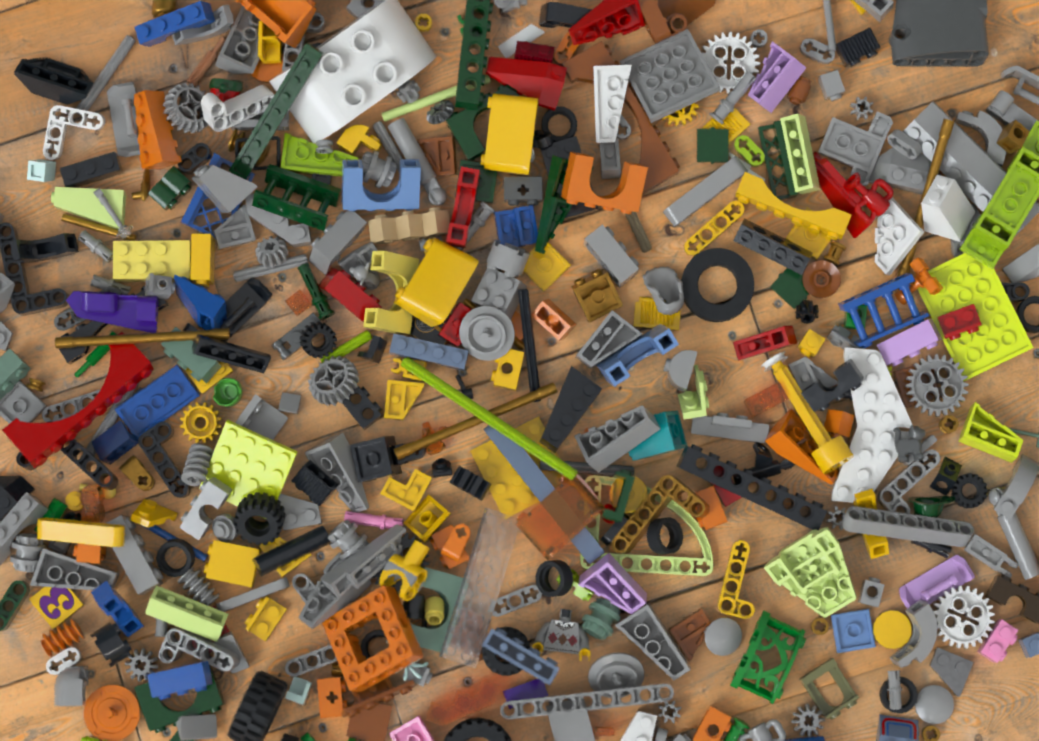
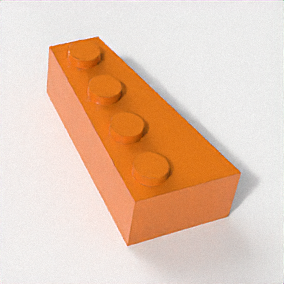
(154, 131)

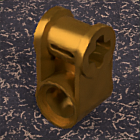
(135, 471)

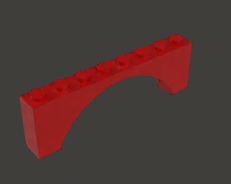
(41, 440)

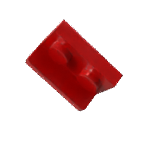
(960, 321)
(451, 328)

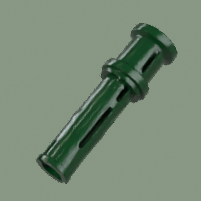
(319, 299)

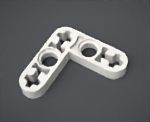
(62, 123)

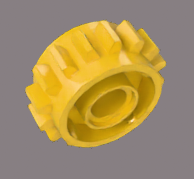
(208, 430)

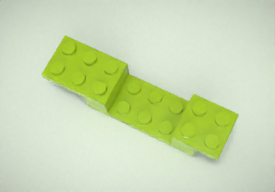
(1008, 205)

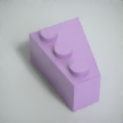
(776, 78)
(909, 342)
(613, 582)

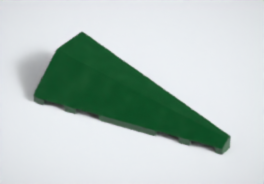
(554, 206)

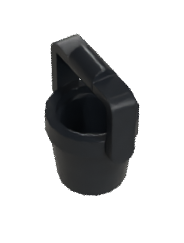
(415, 608)

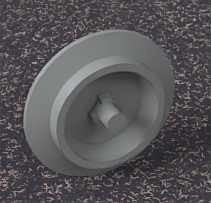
(487, 333)
(616, 672)

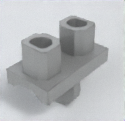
(509, 5)

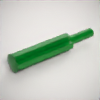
(93, 358)

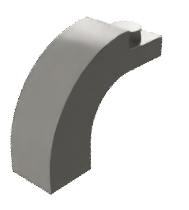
(223, 22)
(988, 128)
(1018, 486)
(923, 635)

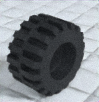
(261, 506)
(504, 668)

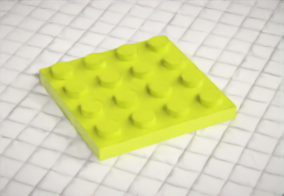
(249, 463)

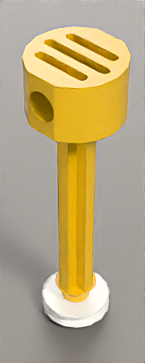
(831, 452)

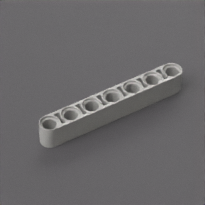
(907, 526)

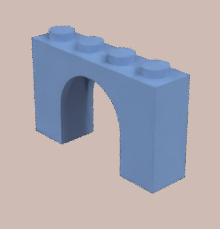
(404, 196)
(654, 341)

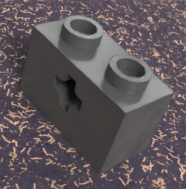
(514, 184)

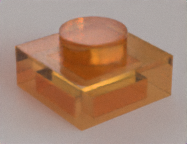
(298, 303)

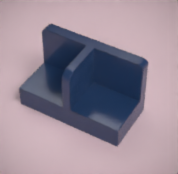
(114, 443)

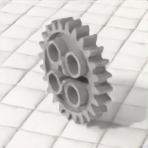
(919, 389)

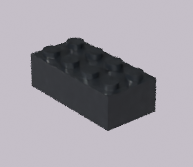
(562, 149)

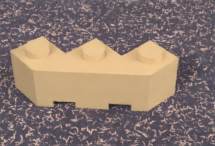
(409, 226)

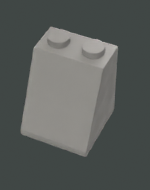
(222, 187)

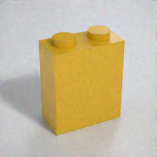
(202, 259)
(231, 563)

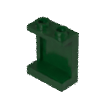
(617, 515)

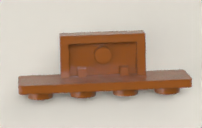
(379, 692)

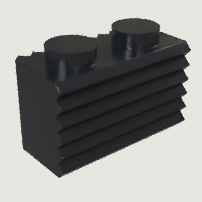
(858, 47)
(314, 483)

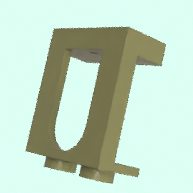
(849, 695)

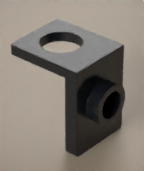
(947, 473)

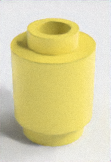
(434, 610)

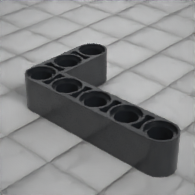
(20, 277)
(84, 463)

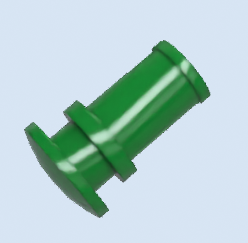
(736, 730)

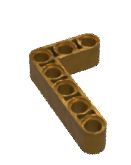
(655, 510)

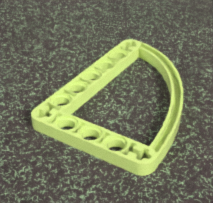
(656, 560)

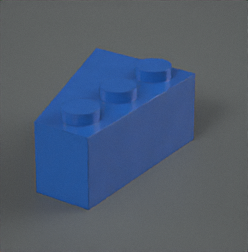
(180, 680)

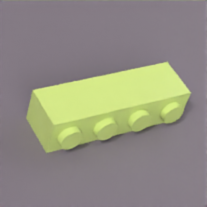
(800, 154)
(186, 613)

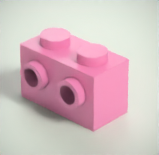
(998, 641)

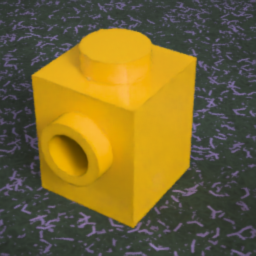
(810, 343)

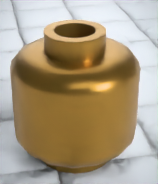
(163, 7)

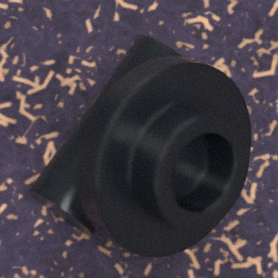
(441, 468)

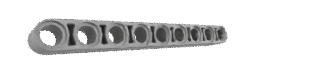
(596, 701)

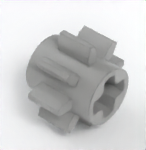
(408, 91)
(866, 104)
(832, 519)
(673, 713)

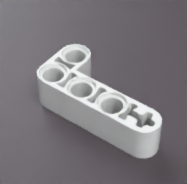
(235, 110)

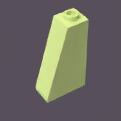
(86, 205)

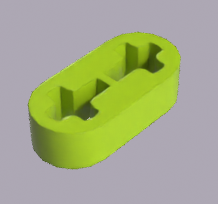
(752, 148)

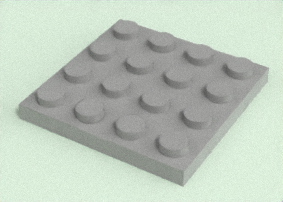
(670, 75)

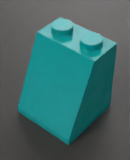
(666, 440)

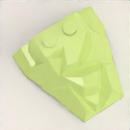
(814, 572)

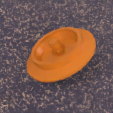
(111, 713)

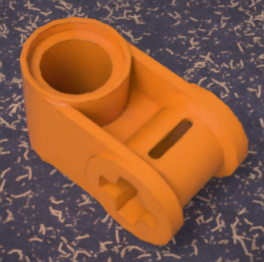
(454, 545)

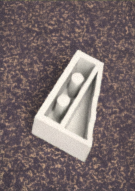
(640, 728)

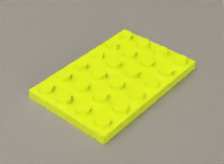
(1001, 334)

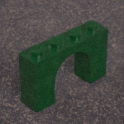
(462, 125)
(159, 715)

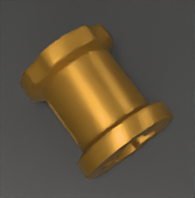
(835, 253)
(947, 430)

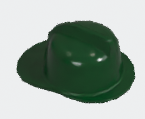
(930, 505)

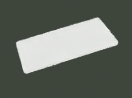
(527, 34)

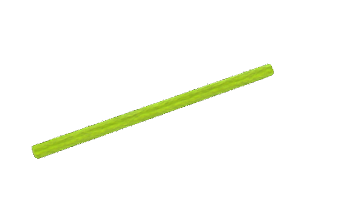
(489, 418)

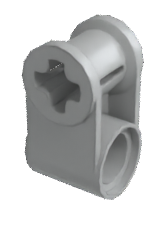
(307, 591)

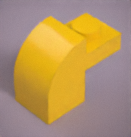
(355, 136)

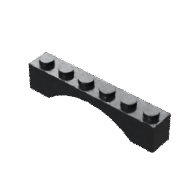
(92, 329)

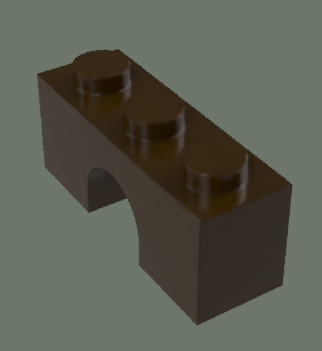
(1002, 589)

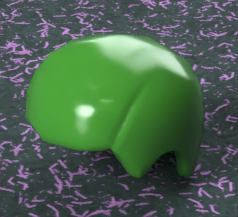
(227, 392)

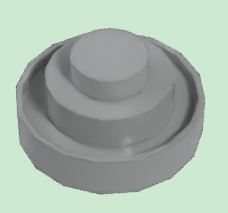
(224, 527)

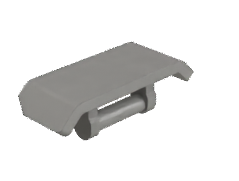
(1024, 77)
(124, 118)

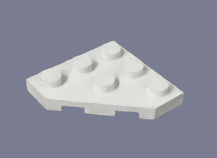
(894, 237)

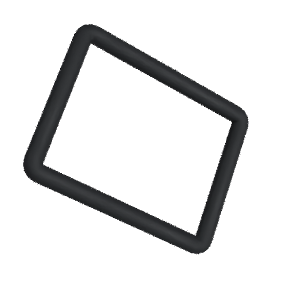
(259, 167)

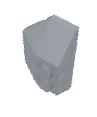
(901, 171)

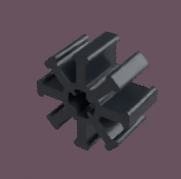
(470, 483)

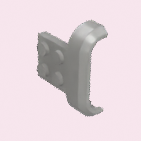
(856, 146)

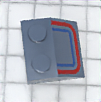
(897, 729)

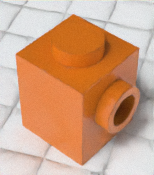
(838, 423)

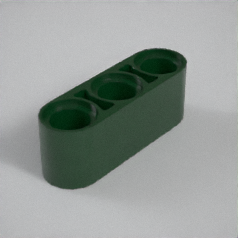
(17, 600)

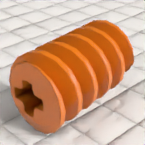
(61, 637)

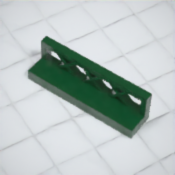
(785, 166)

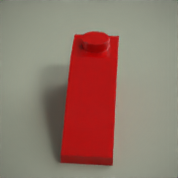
(765, 342)

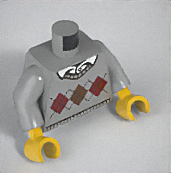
(563, 636)

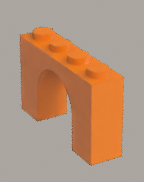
(624, 197)

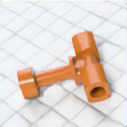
(922, 279)

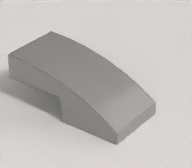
(358, 257)

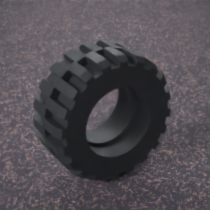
(257, 708)
(477, 728)

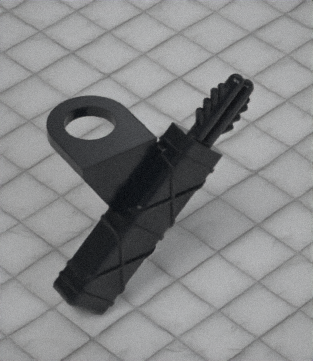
(764, 465)

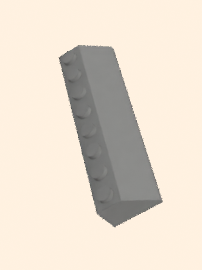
(963, 158)

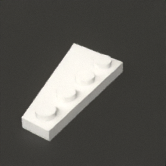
(609, 96)

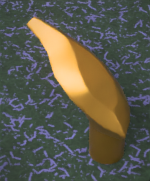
(145, 187)

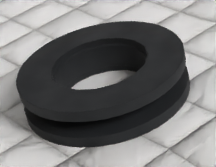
(726, 259)

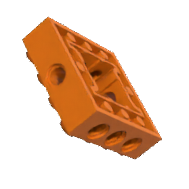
(403, 649)

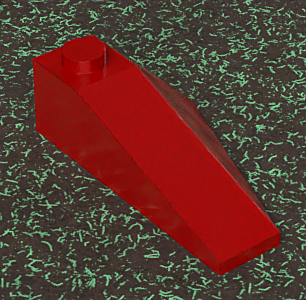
(530, 78)

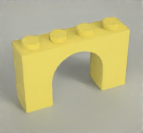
(401, 270)

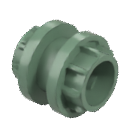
(601, 619)

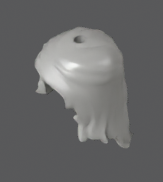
(666, 286)

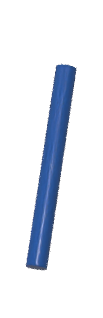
(167, 536)

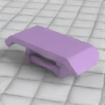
(934, 582)

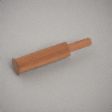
(205, 63)

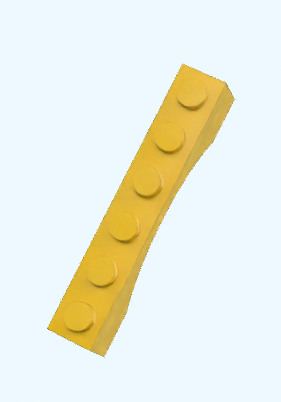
(829, 221)

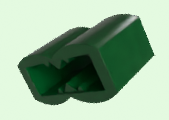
(170, 189)

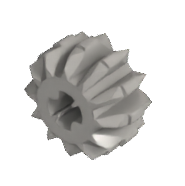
(271, 252)
(139, 671)
(809, 713)

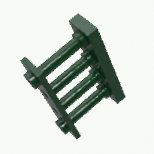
(301, 185)

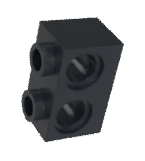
(357, 409)

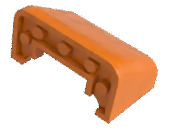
(285, 17)

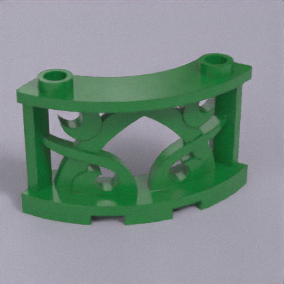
(744, 668)

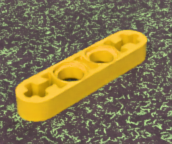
(711, 225)

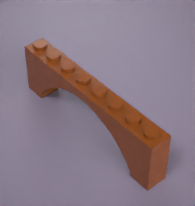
(653, 151)

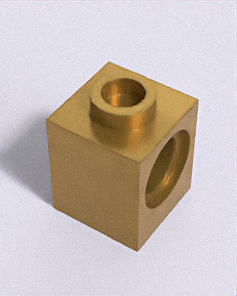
(1012, 137)

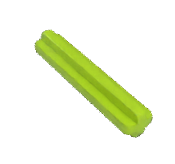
(349, 346)

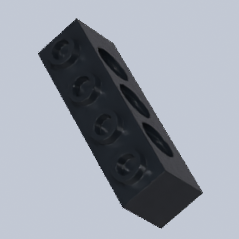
(773, 246)

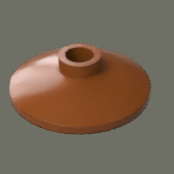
(821, 269)

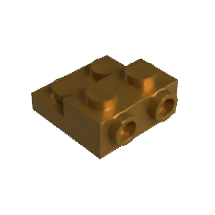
(596, 294)

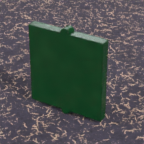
(712, 145)
(790, 287)

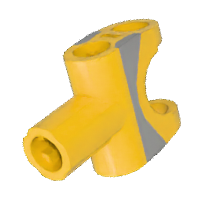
(406, 569)

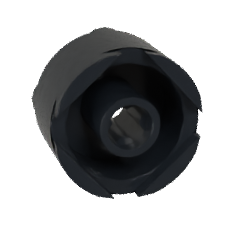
(111, 644)

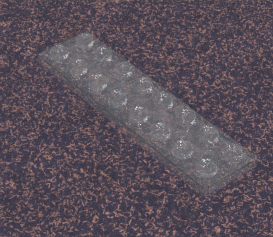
(480, 588)

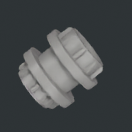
(378, 169)
(347, 539)
(27, 552)

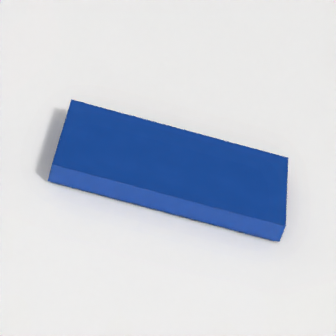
(157, 401)

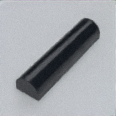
(230, 353)
(291, 550)

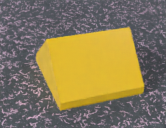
(427, 518)

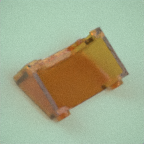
(559, 516)

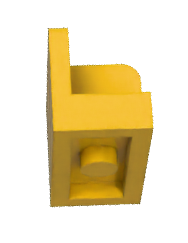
(268, 45)

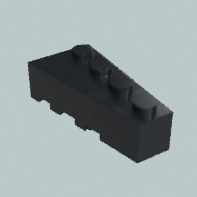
(572, 403)

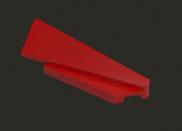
(840, 197)

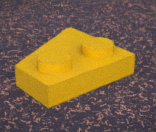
(400, 398)

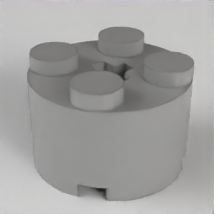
(507, 258)

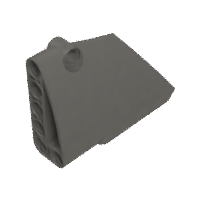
(939, 33)

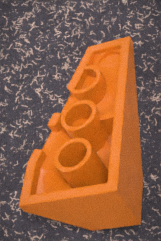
(795, 444)

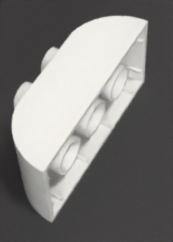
(359, 69)

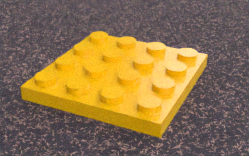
(507, 486)

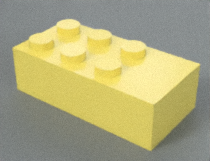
(138, 259)

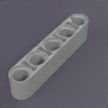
(705, 191)

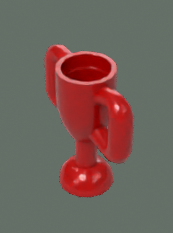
(873, 200)

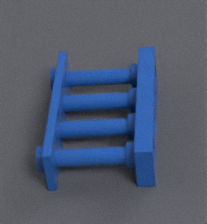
(868, 298)

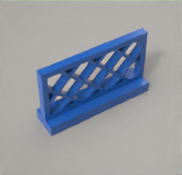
(197, 202)

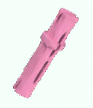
(373, 520)

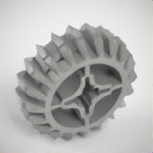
(185, 114)
(333, 381)

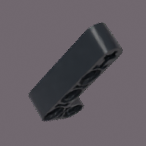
(559, 14)
(167, 462)

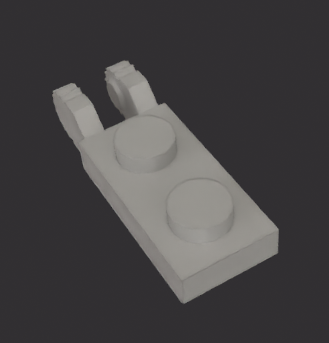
(989, 555)

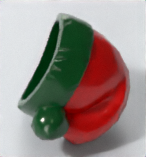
(225, 89)

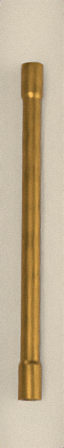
(944, 135)
(71, 342)
(410, 448)

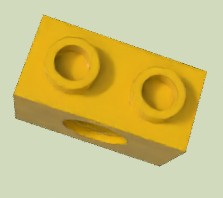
(510, 380)

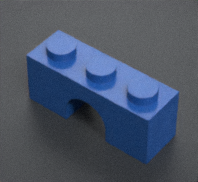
(113, 604)

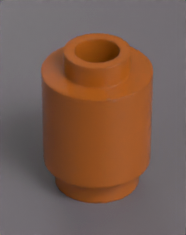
(799, 91)

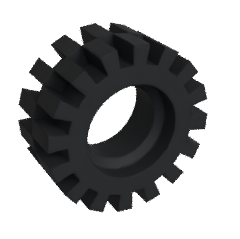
(328, 344)
(980, 490)

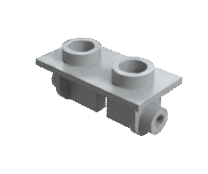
(839, 338)

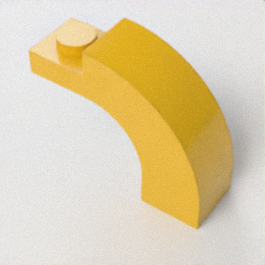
(875, 545)

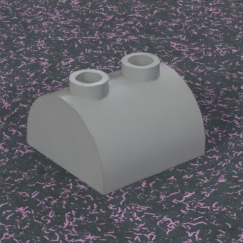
(680, 369)

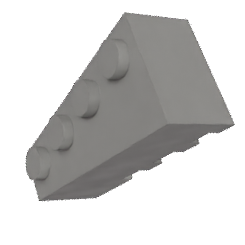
(64, 572)
(654, 640)

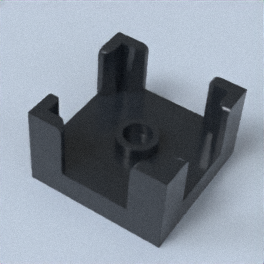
(374, 459)

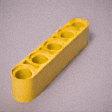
(81, 532)

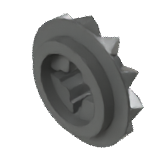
(440, 112)

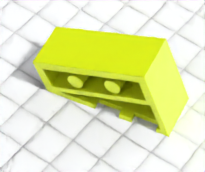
(989, 435)

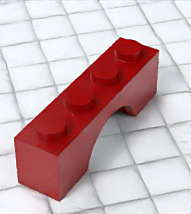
(463, 207)

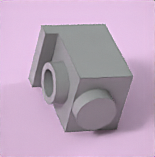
(154, 289)

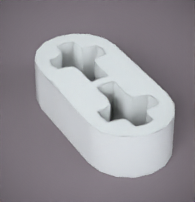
(61, 657)

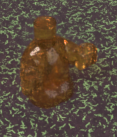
(436, 447)

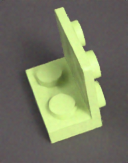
(695, 403)

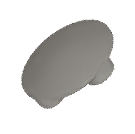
(723, 636)
(934, 704)

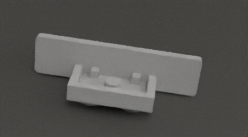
(730, 428)

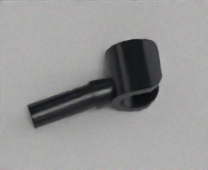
(467, 392)

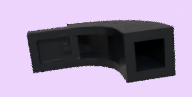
(44, 249)

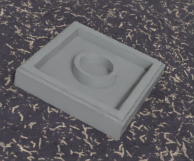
(21, 404)

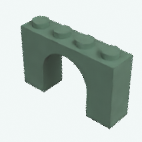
(448, 588)

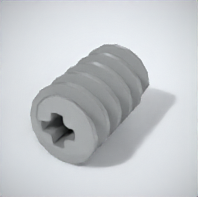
(197, 464)
(198, 587)

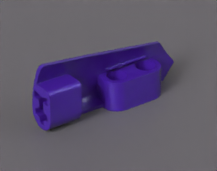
(115, 309)

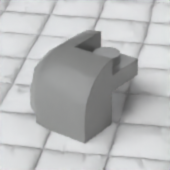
(70, 686)

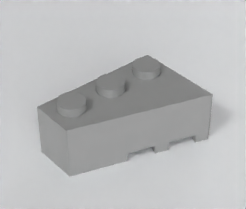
(336, 240)

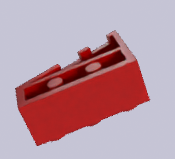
(349, 294)

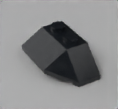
(54, 80)
(11, 491)

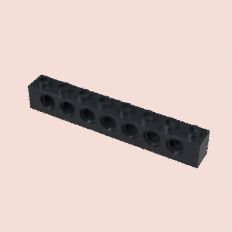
(688, 463)

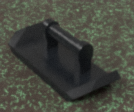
(245, 305)

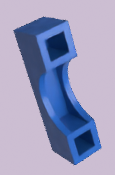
(185, 18)

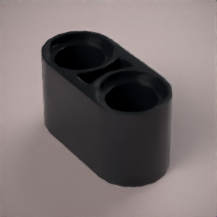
(192, 155)

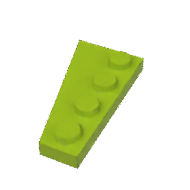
(302, 157)

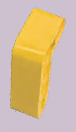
(737, 579)

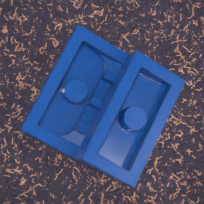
(516, 226)

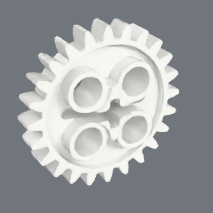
(746, 63)
(969, 601)

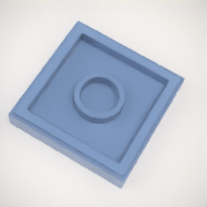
(853, 630)

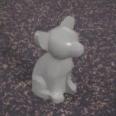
(366, 277)

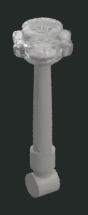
(123, 230)

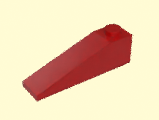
(606, 20)

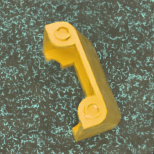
(510, 133)
(436, 282)

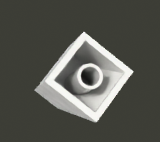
(946, 209)

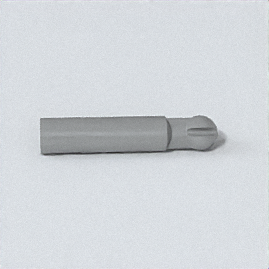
(412, 150)
(1016, 538)

